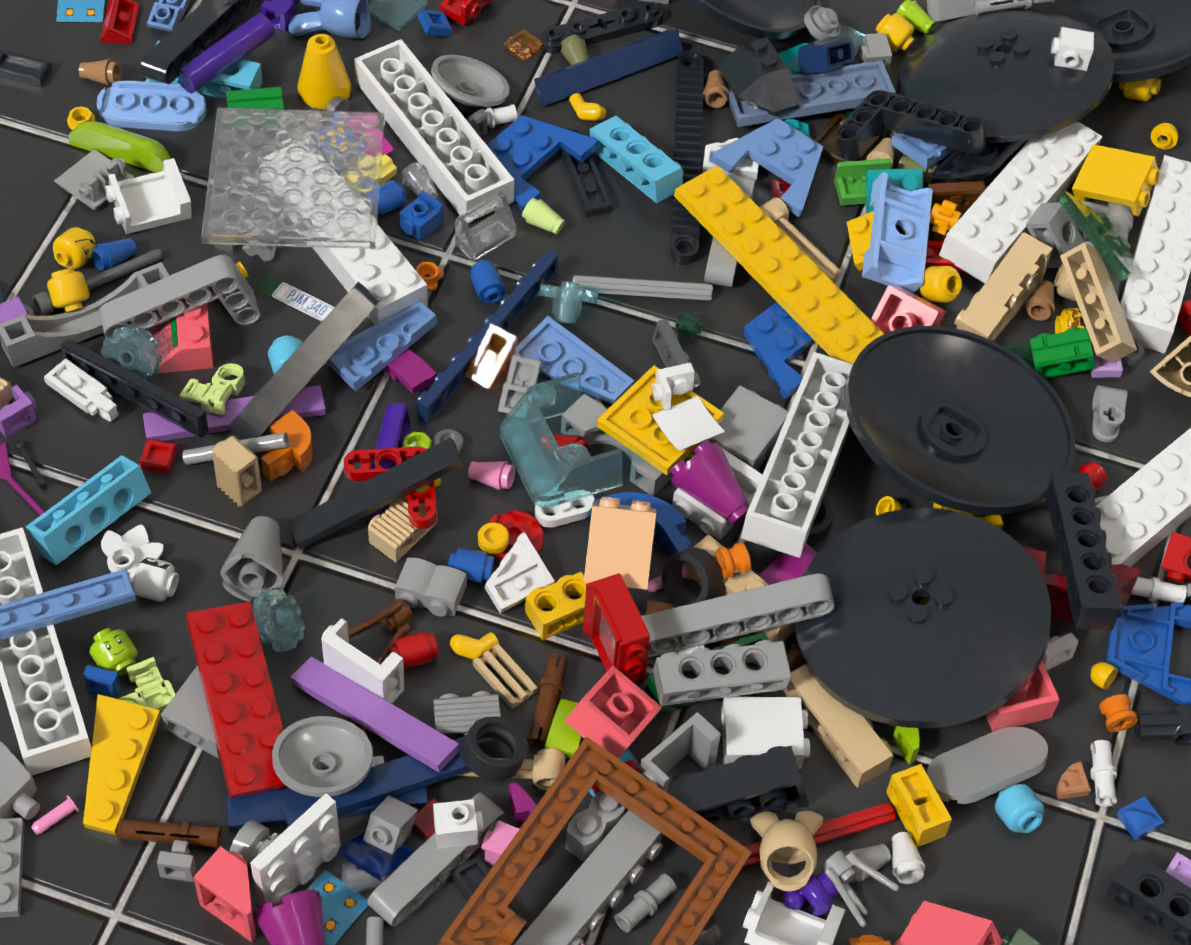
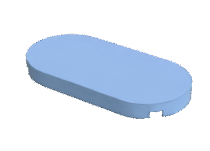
(151, 106)

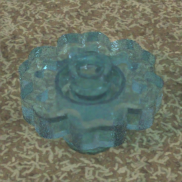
(567, 300)
(133, 350)
(278, 619)

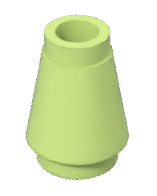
(542, 216)

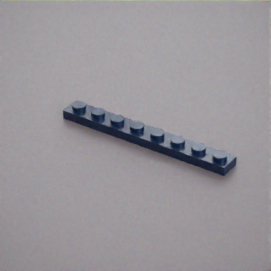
(510, 310)

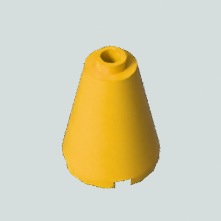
(322, 73)

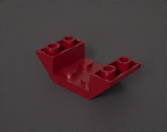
(1057, 590)

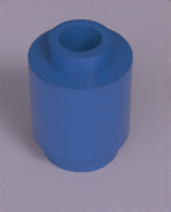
(391, 197)
(487, 282)
(473, 563)

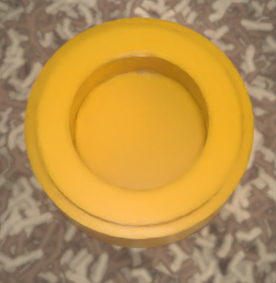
(493, 538)

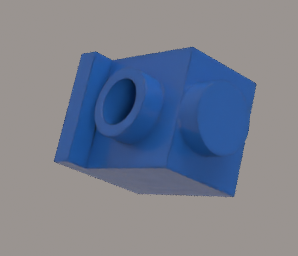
(421, 216)

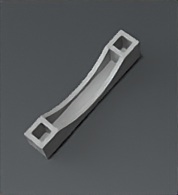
(36, 336)

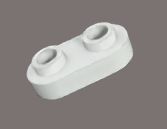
(565, 512)

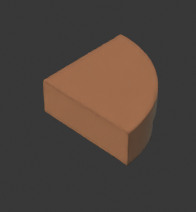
(1073, 783)

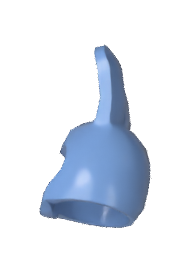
(334, 17)

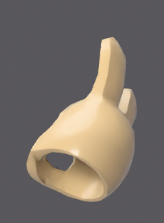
(788, 843)

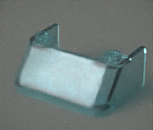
(550, 471)

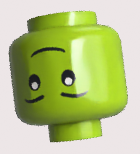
(113, 651)

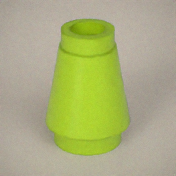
(916, 16)

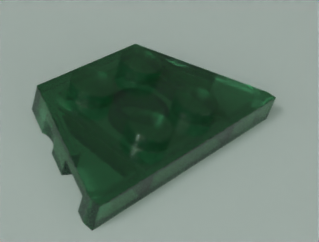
(1100, 233)

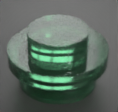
(689, 324)

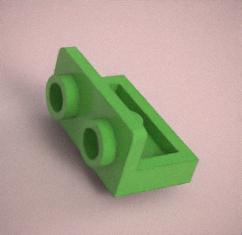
(851, 179)

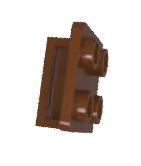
(959, 193)

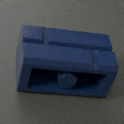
(826, 55)

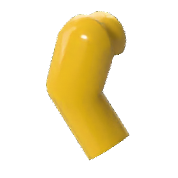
(471, 647)

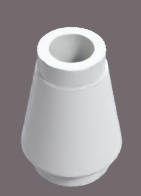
(906, 860)

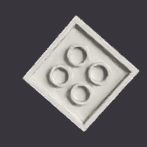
(297, 852)

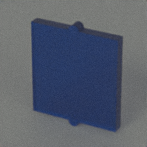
(373, 859)

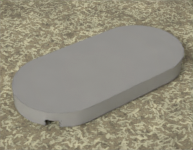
(988, 764)

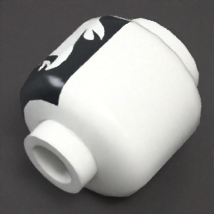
(154, 579)

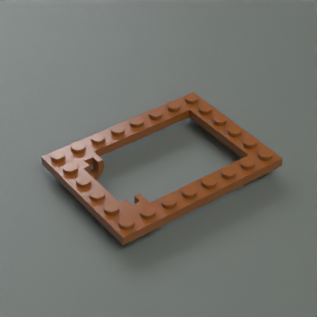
(487, 915)

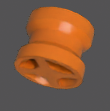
(733, 560)
(1118, 713)

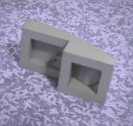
(521, 376)

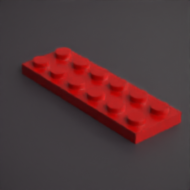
(237, 696)

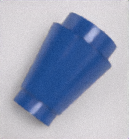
(113, 253)

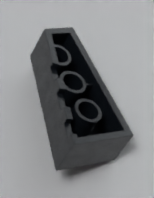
(742, 786)

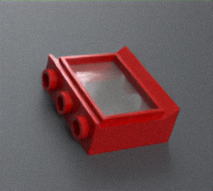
(616, 627)

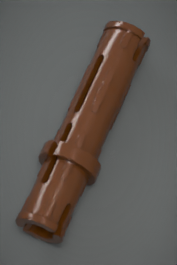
(550, 687)
(140, 830)

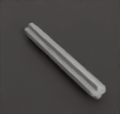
(644, 287)

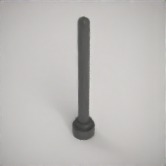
(43, 300)

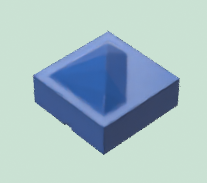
(434, 23)
(102, 681)
(1140, 818)

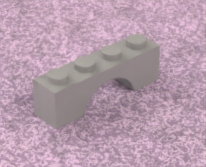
(582, 421)

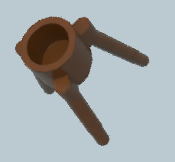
(392, 617)

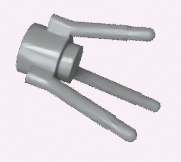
(841, 871)

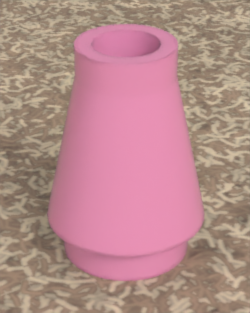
(494, 474)

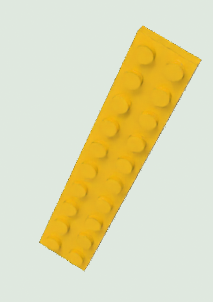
(778, 264)

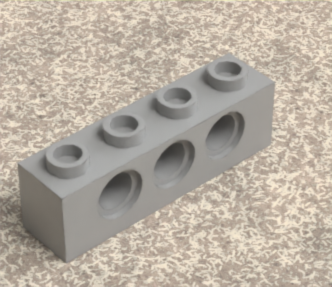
(740, 680)

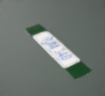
(294, 297)

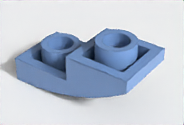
(167, 14)

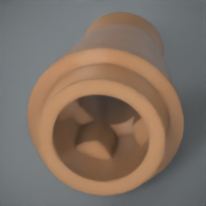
(101, 71)
(715, 91)
(1041, 303)

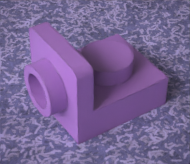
(18, 414)

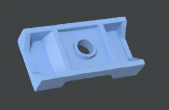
(894, 256)

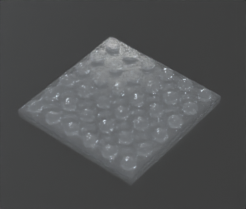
(294, 178)

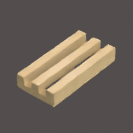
(515, 670)

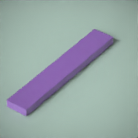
(306, 404)
(375, 714)

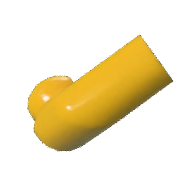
(587, 111)

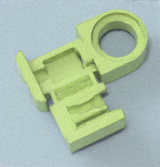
(218, 392)
(149, 686)

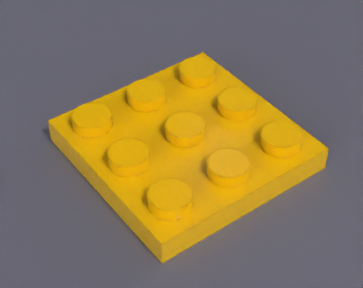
(634, 426)

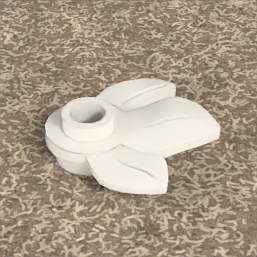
(130, 548)

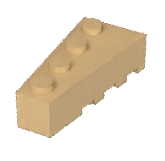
(1006, 288)

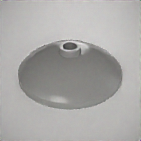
(469, 81)
(322, 756)

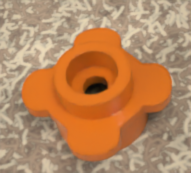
(430, 274)

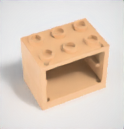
(620, 541)

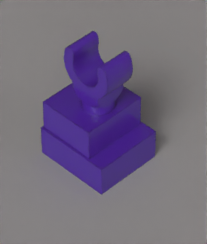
(279, 12)

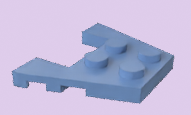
(780, 151)

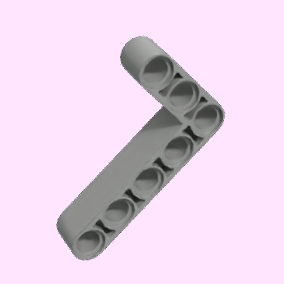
(181, 293)

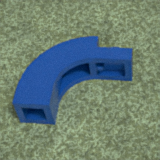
(669, 523)

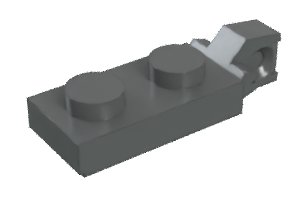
(669, 349)

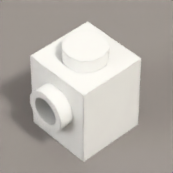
(1073, 48)
(457, 824)

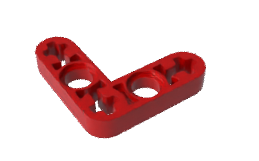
(396, 454)

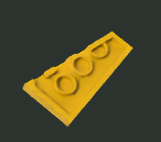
(117, 756)

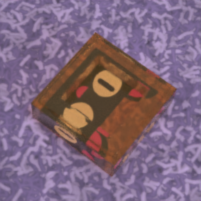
(523, 45)

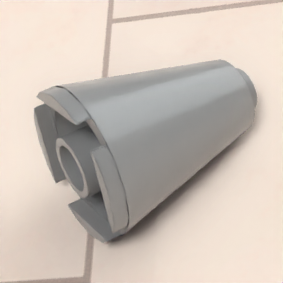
(255, 560)

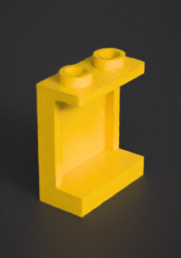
(1117, 177)

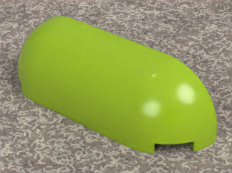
(120, 143)

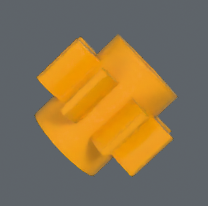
(944, 217)

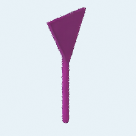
(5, 474)

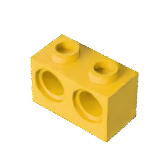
(565, 611)
(918, 805)

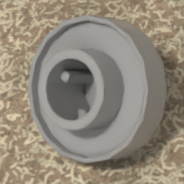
(822, 23)

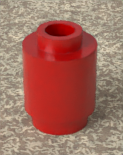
(415, 649)

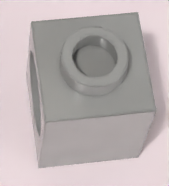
(390, 824)

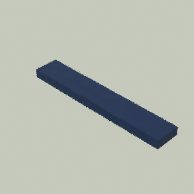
(608, 66)
(382, 781)
(266, 807)

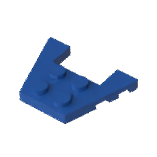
(529, 144)
(776, 342)
(1143, 645)

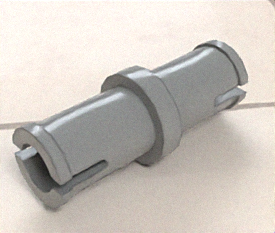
(645, 903)

